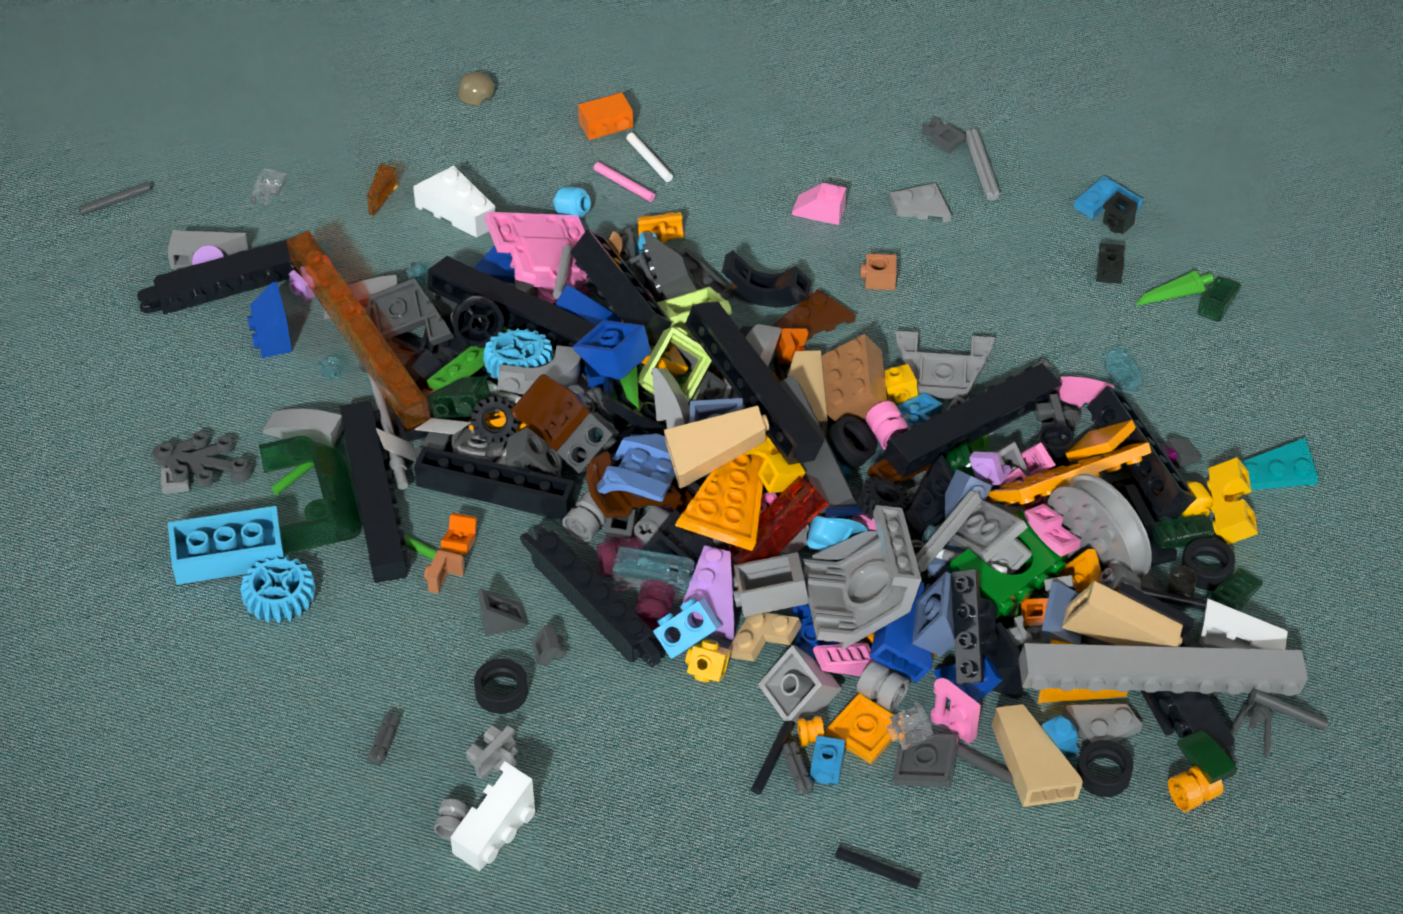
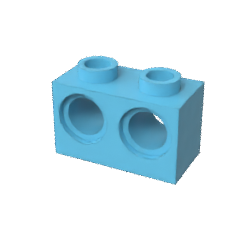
(688, 629)

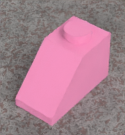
(821, 203)

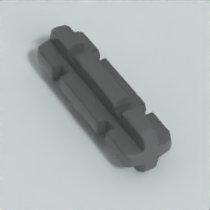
(596, 396)
(383, 738)
(797, 768)

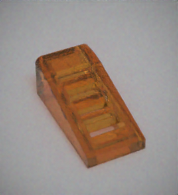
(382, 187)

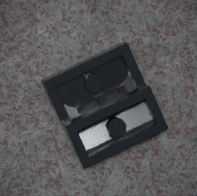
(677, 541)

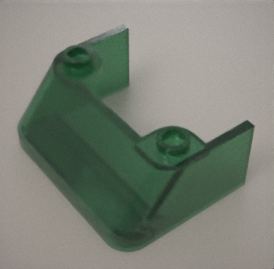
(329, 518)

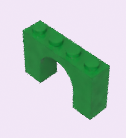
(1009, 589)

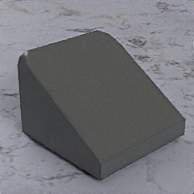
(1185, 452)

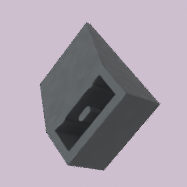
(669, 267)

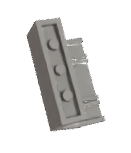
(867, 587)

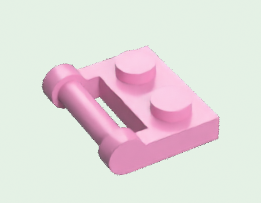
(963, 712)

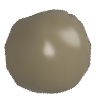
(475, 88)

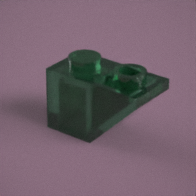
(458, 397)

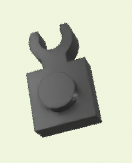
(944, 137)

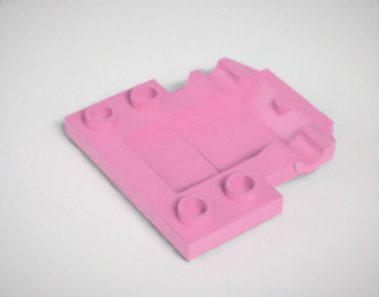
(537, 245)

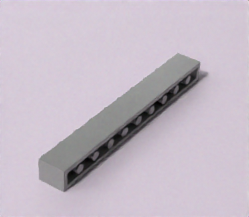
(1162, 669)

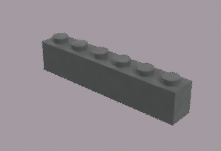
(825, 471)

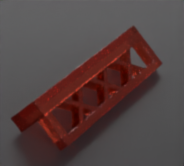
(786, 525)

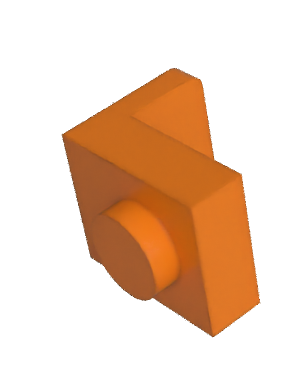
(460, 534)

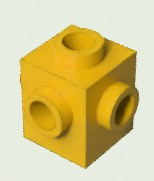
(900, 384)
(707, 661)

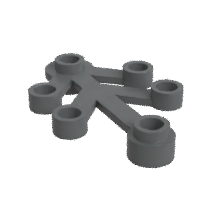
(169, 455)

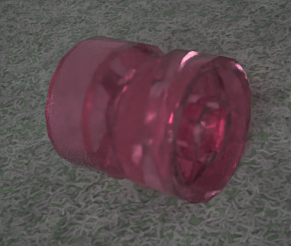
(608, 552)
(654, 602)

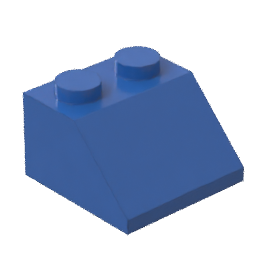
(269, 323)
(614, 348)

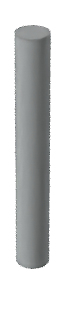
(562, 271)

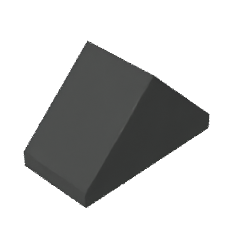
(499, 613)

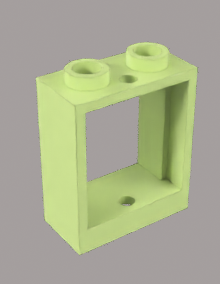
(679, 307)
(680, 339)

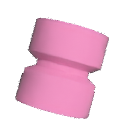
(886, 421)

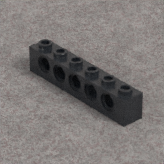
(1155, 473)

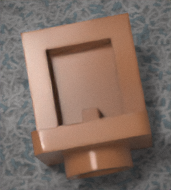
(441, 565)

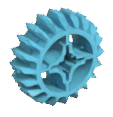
(517, 349)
(277, 593)

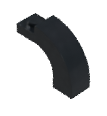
(765, 289)

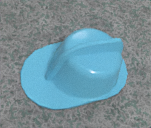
(831, 531)

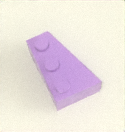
(714, 583)

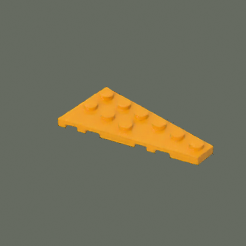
(1047, 481)
(728, 503)

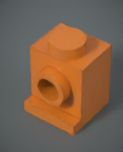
(1033, 611)

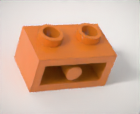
(605, 116)

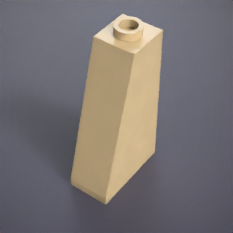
(809, 373)
(713, 442)
(1119, 620)
(1035, 762)

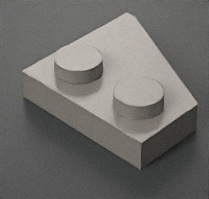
(920, 203)
(1103, 721)

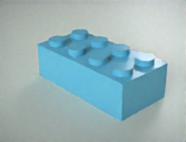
(223, 544)

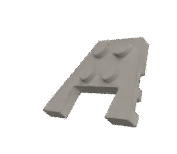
(944, 373)

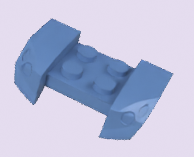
(643, 468)

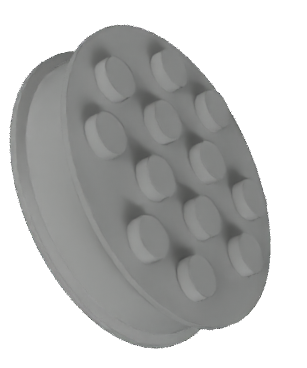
(1103, 522)

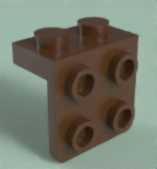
(551, 410)

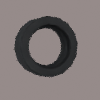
(860, 435)
(1215, 549)
(504, 703)
(1111, 751)

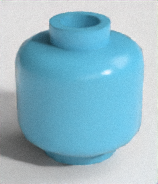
(572, 201)

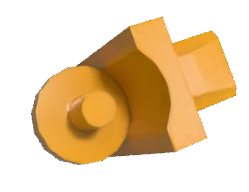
(665, 226)

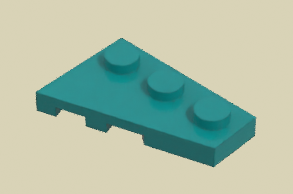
(1282, 467)

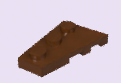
(816, 315)

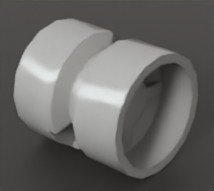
(584, 520)
(880, 684)

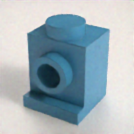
(1062, 734)
(827, 760)

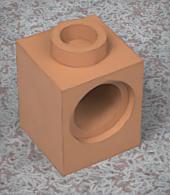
(879, 271)

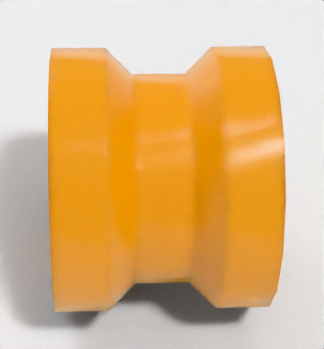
(809, 730)

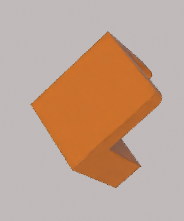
(789, 342)

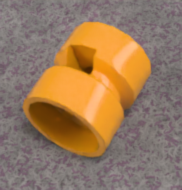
(1192, 789)

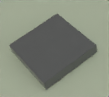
(927, 763)

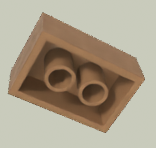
(853, 379)

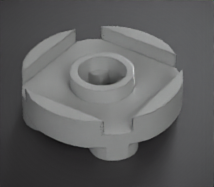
(471, 445)

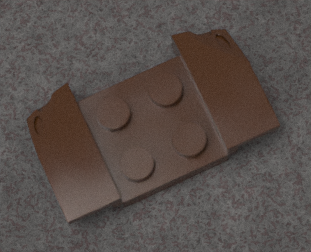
(621, 502)

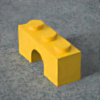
(775, 471)
(1233, 518)

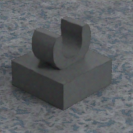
(547, 646)

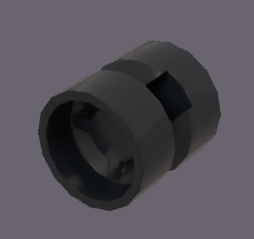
(1057, 441)

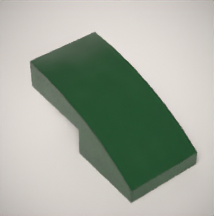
(1207, 755)

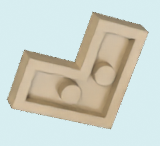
(761, 629)

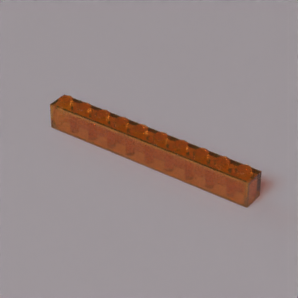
(358, 330)

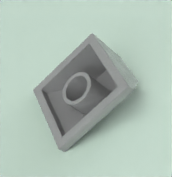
(798, 686)

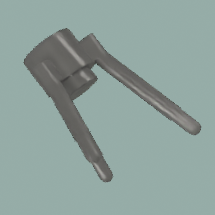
(1256, 713)

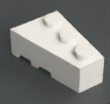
(455, 199)
(1233, 629)
(496, 819)

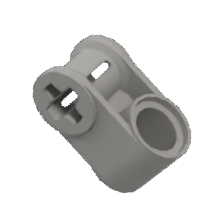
(649, 524)

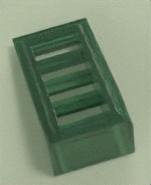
(1217, 301)
(1196, 525)
(1239, 601)

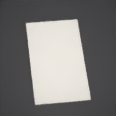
(442, 426)
(397, 445)

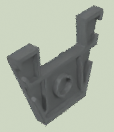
(404, 309)

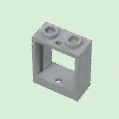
(769, 573)

